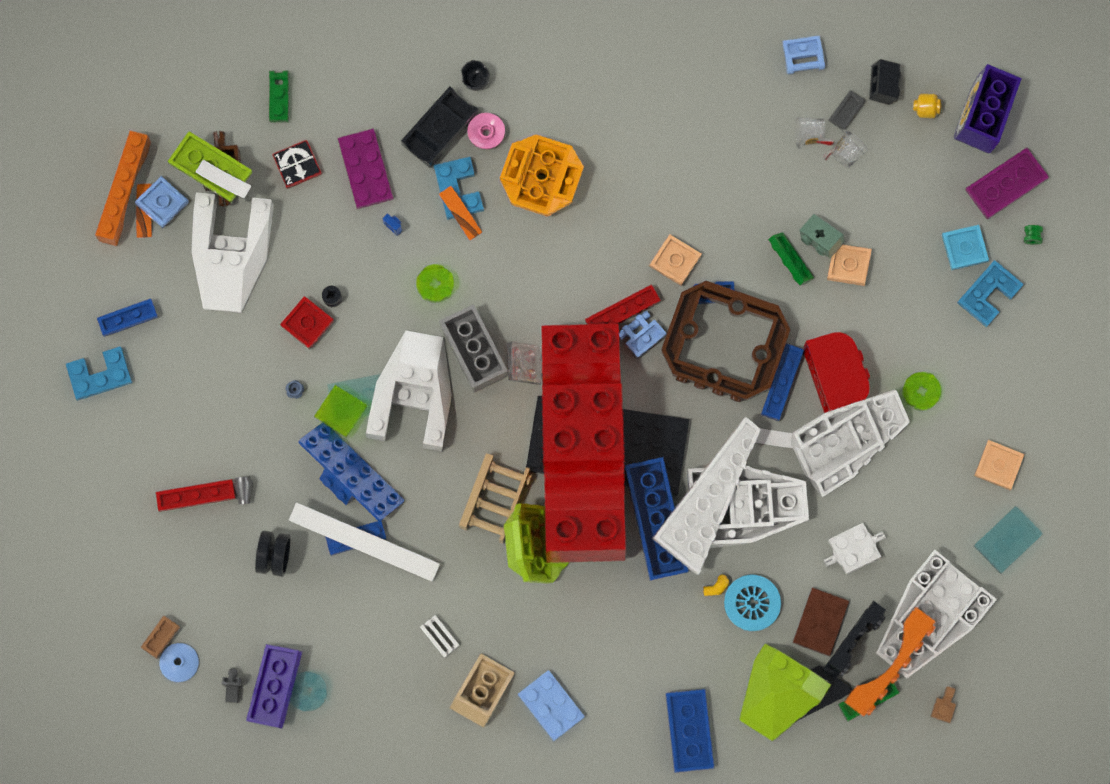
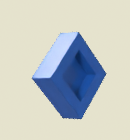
(392, 223)

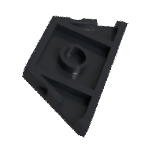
(836, 692)

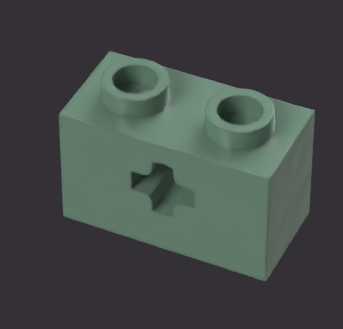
(815, 228)

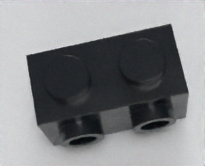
(885, 81)

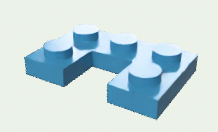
(447, 176)
(993, 277)
(88, 385)

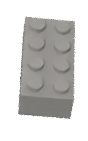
(473, 348)

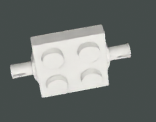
(854, 548)

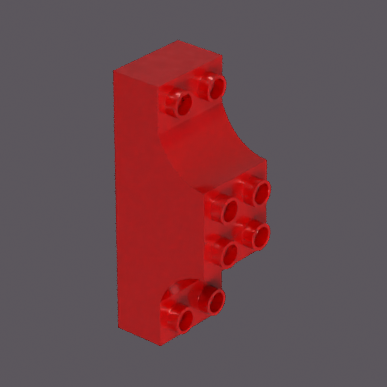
(583, 443)

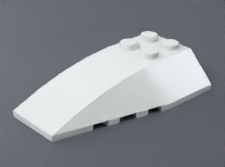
(846, 438)

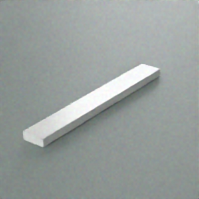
(364, 541)

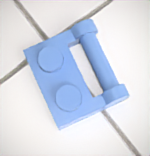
(800, 49)

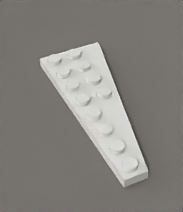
(696, 518)

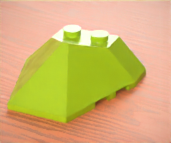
(779, 693)

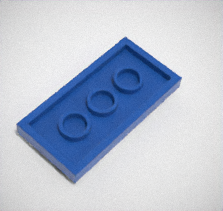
(689, 731)

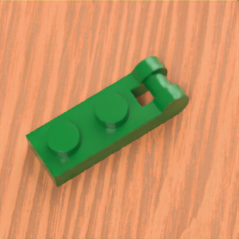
(278, 96)

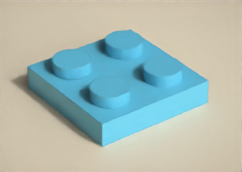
(965, 247)

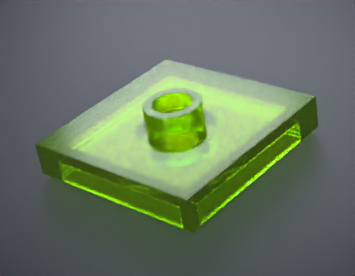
(340, 411)

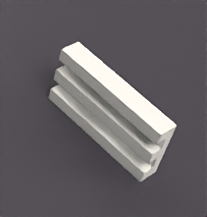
(429, 623)

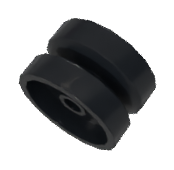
(272, 553)

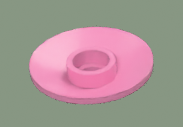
(486, 122)

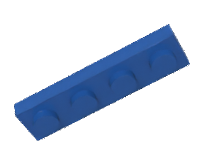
(782, 382)

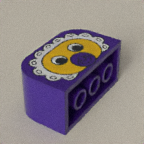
(987, 109)

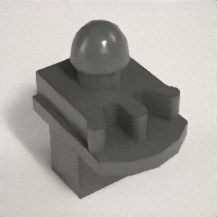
(232, 686)

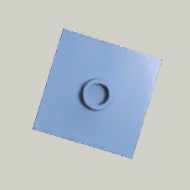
(161, 202)

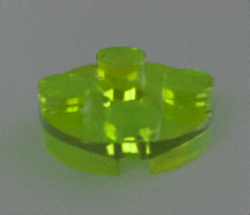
(426, 277)
(914, 399)

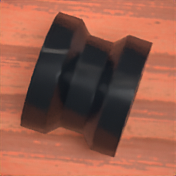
(333, 299)

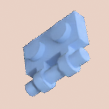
(646, 338)

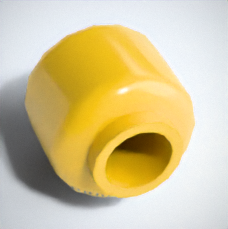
(927, 105)

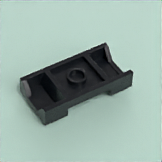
(439, 127)
(869, 620)

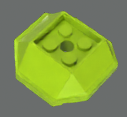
(527, 545)

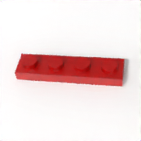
(626, 307)
(195, 495)

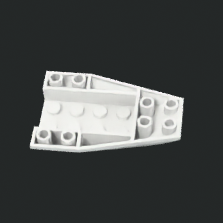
(947, 599)

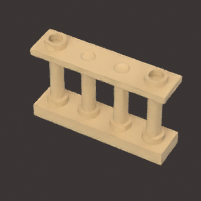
(483, 483)

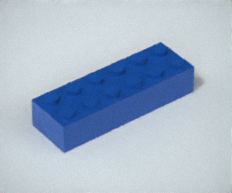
(652, 507)

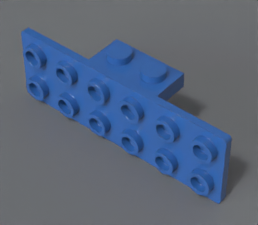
(349, 474)

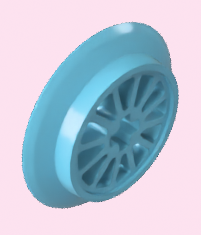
(756, 582)

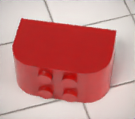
(837, 370)

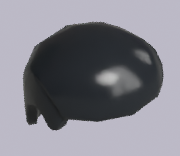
(475, 75)

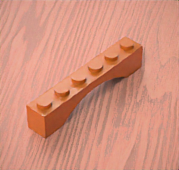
(114, 212)
(914, 629)

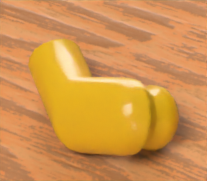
(718, 588)

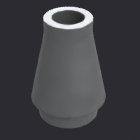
(243, 489)

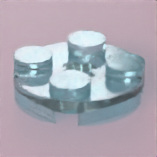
(318, 696)

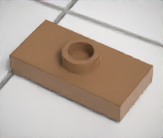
(160, 637)

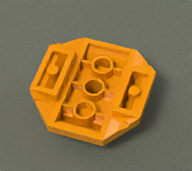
(538, 156)

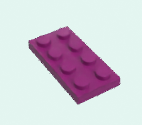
(365, 168)
(1007, 183)

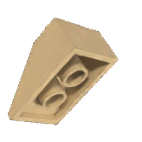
(482, 690)

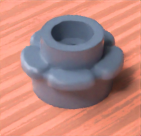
(294, 394)

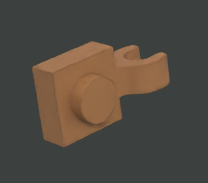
(943, 708)

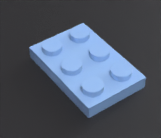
(551, 705)

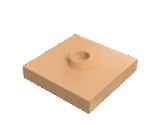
(675, 260)
(850, 265)
(999, 465)

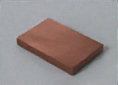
(820, 621)

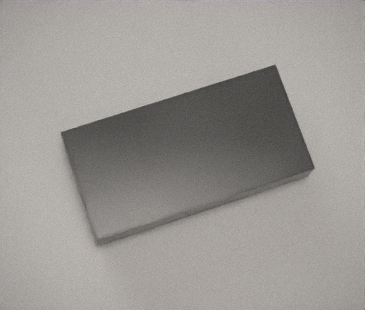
(846, 110)

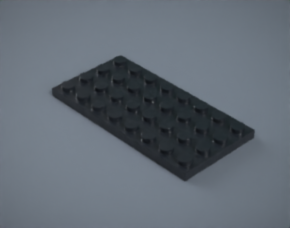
(644, 438)

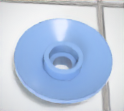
(188, 665)

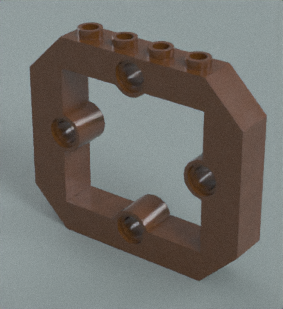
(684, 316)

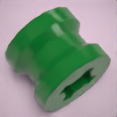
(1033, 234)

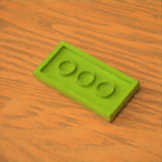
(190, 155)

